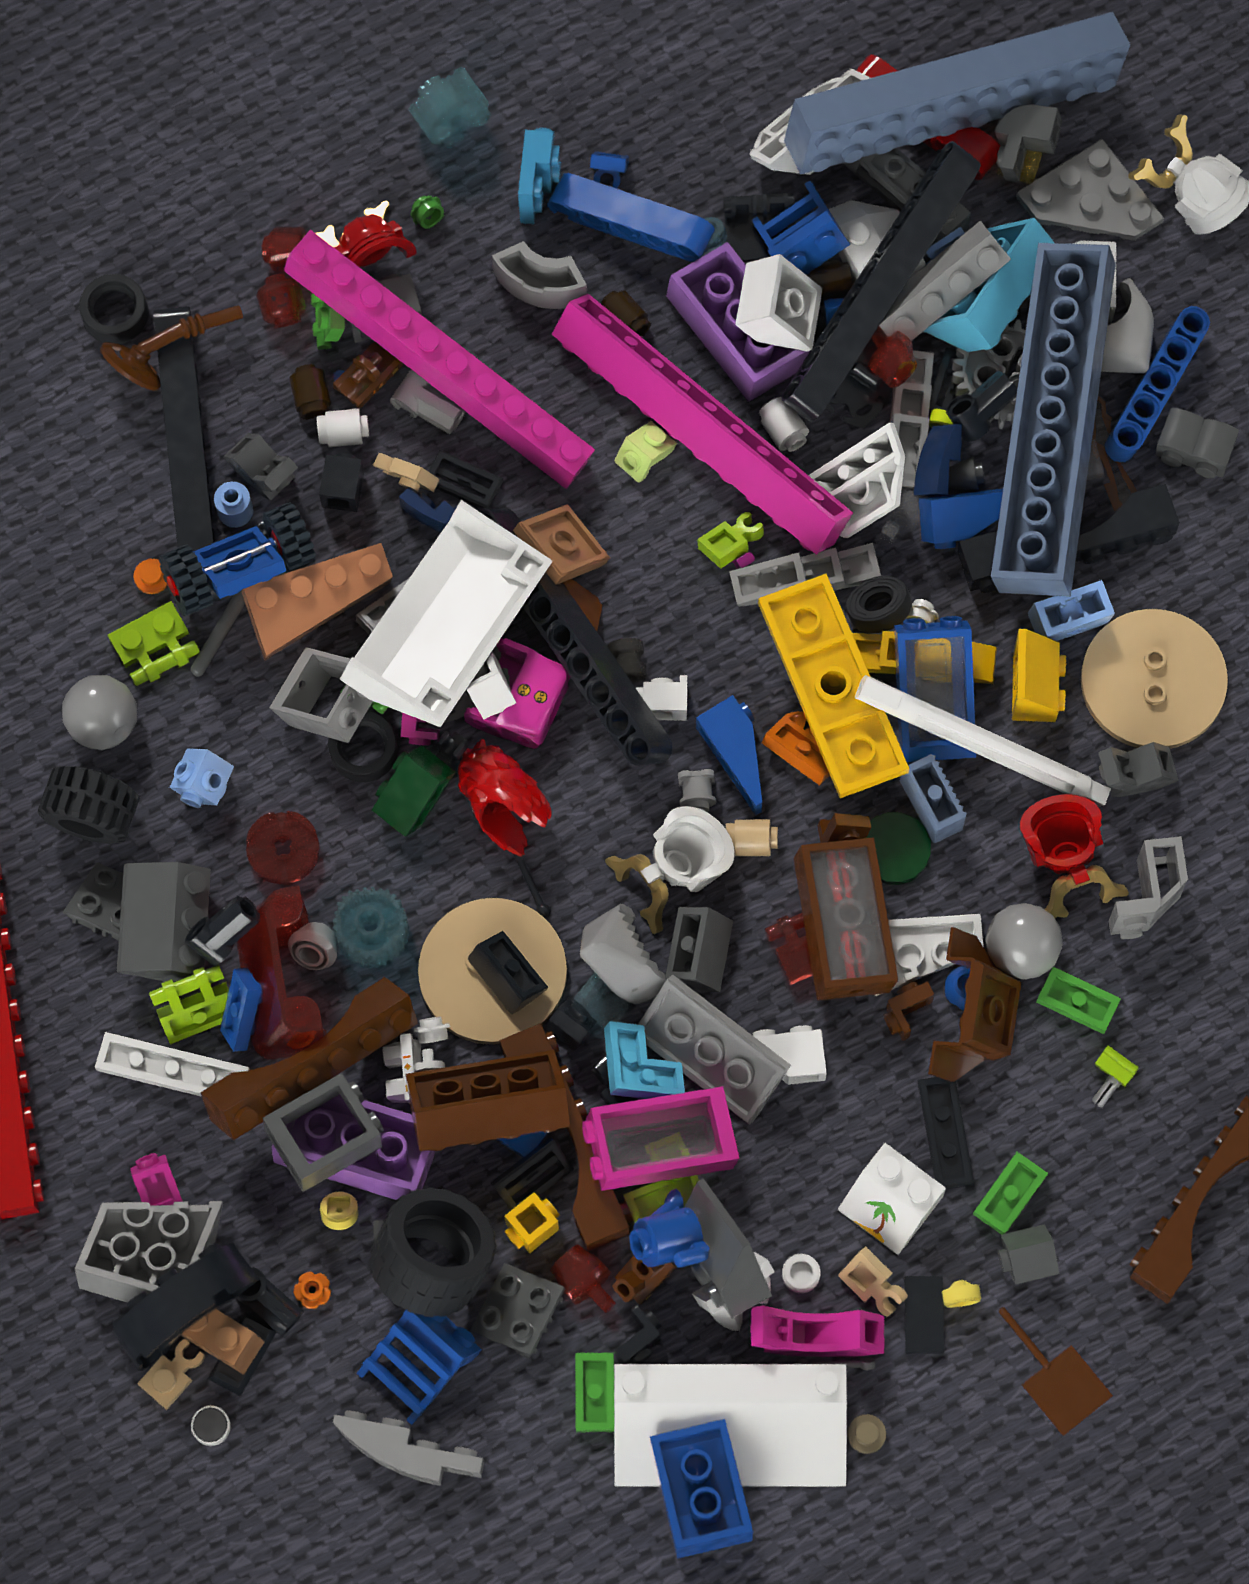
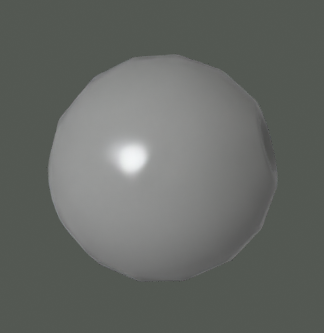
(99, 712)
(1024, 941)

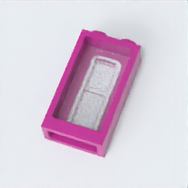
(660, 1138)

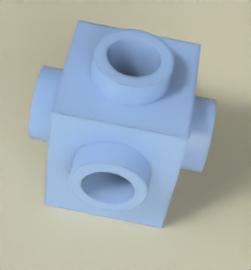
(201, 777)

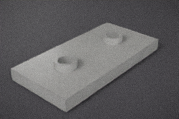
(712, 1048)

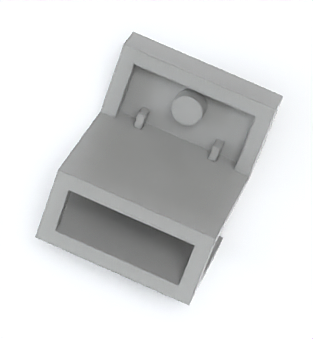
(1139, 915)

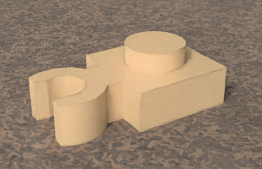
(409, 474)
(869, 1277)
(168, 1378)

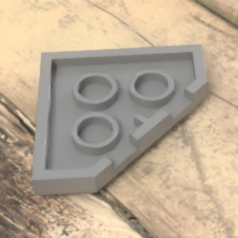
(1091, 196)

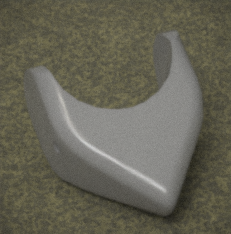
(1131, 338)
(619, 958)

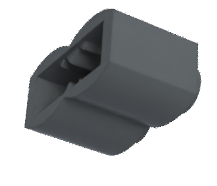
(1196, 443)

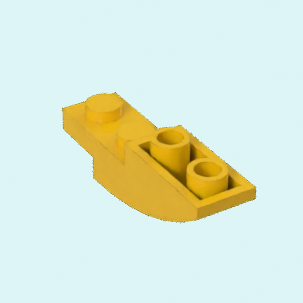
(880, 657)

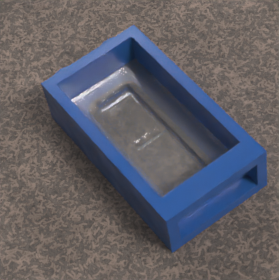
(937, 668)

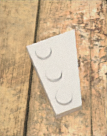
(923, 943)

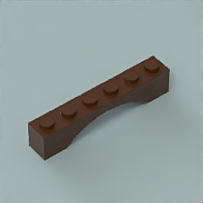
(371, 1021)
(594, 1211)
(1170, 1257)

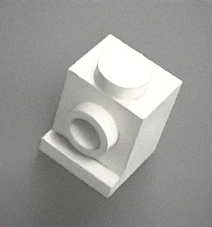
(666, 698)

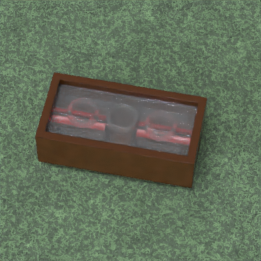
(845, 919)

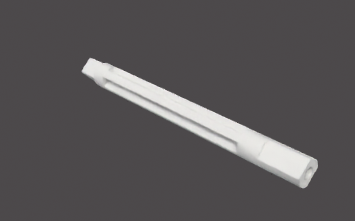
(979, 740)

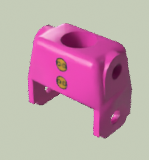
(538, 692)

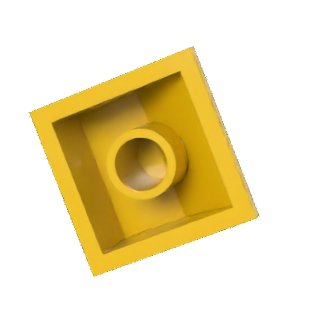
(1036, 678)

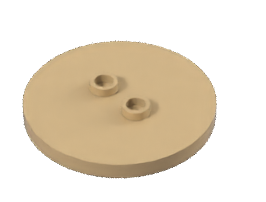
(1154, 678)
(457, 990)

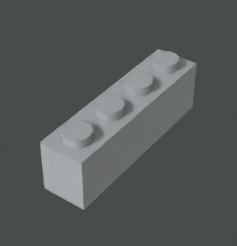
(945, 282)

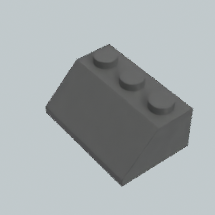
(156, 915)
(731, 1267)

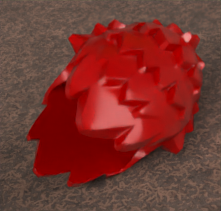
(499, 785)

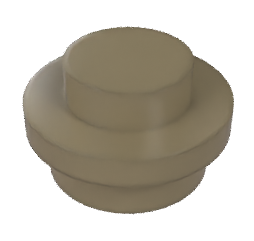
(866, 1434)

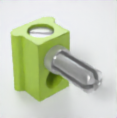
(1119, 1071)

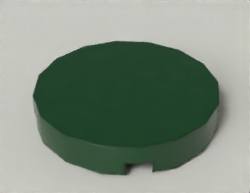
(900, 847)

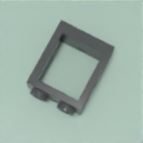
(311, 1174)

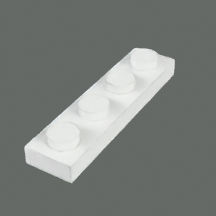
(161, 1065)

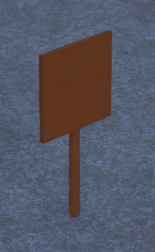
(1065, 1386)

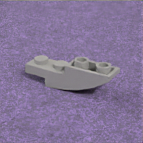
(390, 1446)

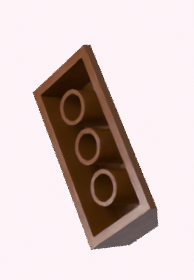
(487, 1100)

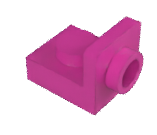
(417, 735)
(155, 1180)

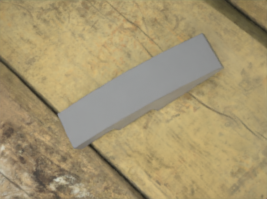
(911, 413)
(843, 569)

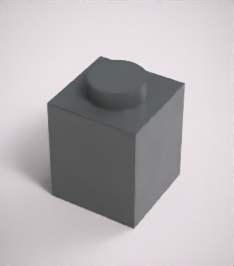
(1028, 1254)

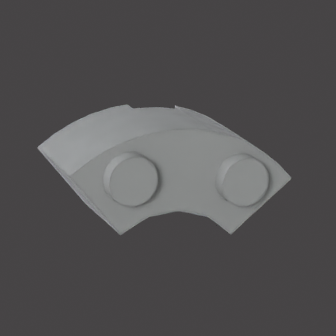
(538, 279)

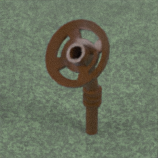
(135, 360)

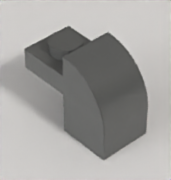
(1023, 130)
(261, 465)
(1137, 770)

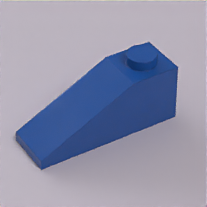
(957, 516)
(731, 738)

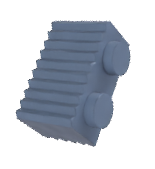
(933, 799)

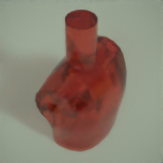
(893, 358)
(583, 1277)

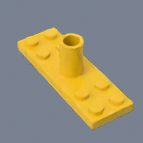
(823, 660)

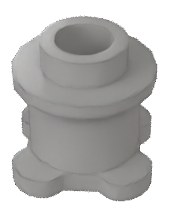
(697, 788)

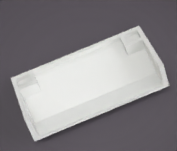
(447, 618)
(779, 1418)

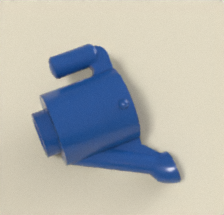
(669, 1235)

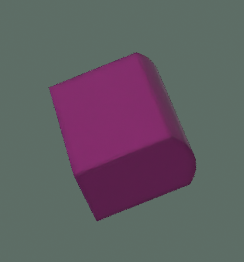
(743, 560)

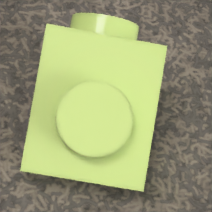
(643, 450)

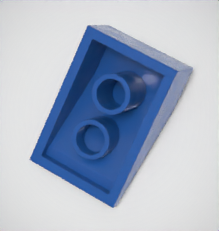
(701, 1488)

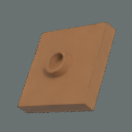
(565, 541)

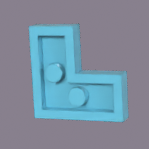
(630, 1069)

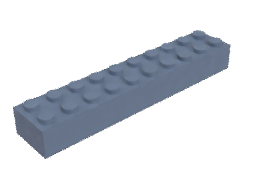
(955, 93)
(1053, 420)

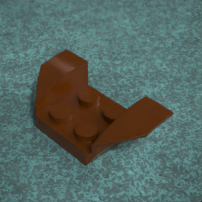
(987, 1016)

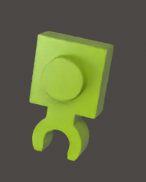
(727, 543)

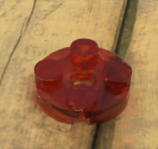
(282, 827)

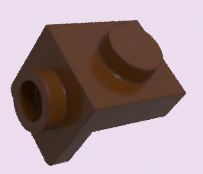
(844, 827)
(909, 999)

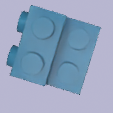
(538, 172)

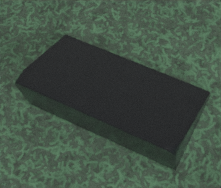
(507, 972)

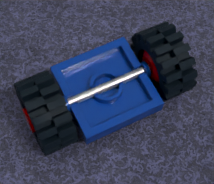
(238, 560)

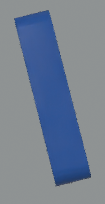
(631, 217)
(1168, 373)

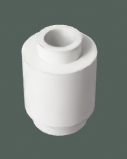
(783, 425)
(342, 428)

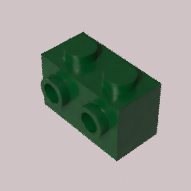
(412, 790)

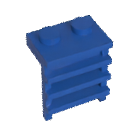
(810, 239)
(436, 1343)

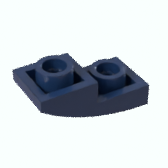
(940, 448)
(422, 509)

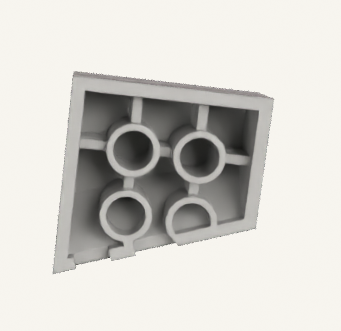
(141, 1242)

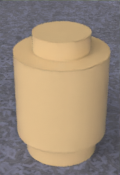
(753, 837)

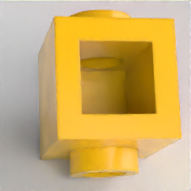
(531, 1223)

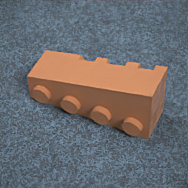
(313, 595)

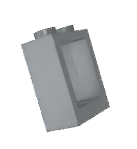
(295, 703)

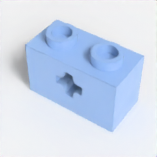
(1067, 616)

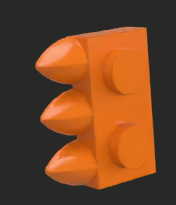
(797, 746)

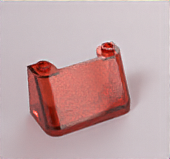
(281, 1023)

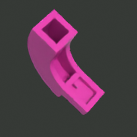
(817, 1334)

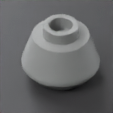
(313, 946)

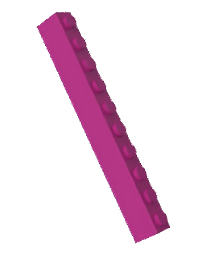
(438, 359)
(702, 424)

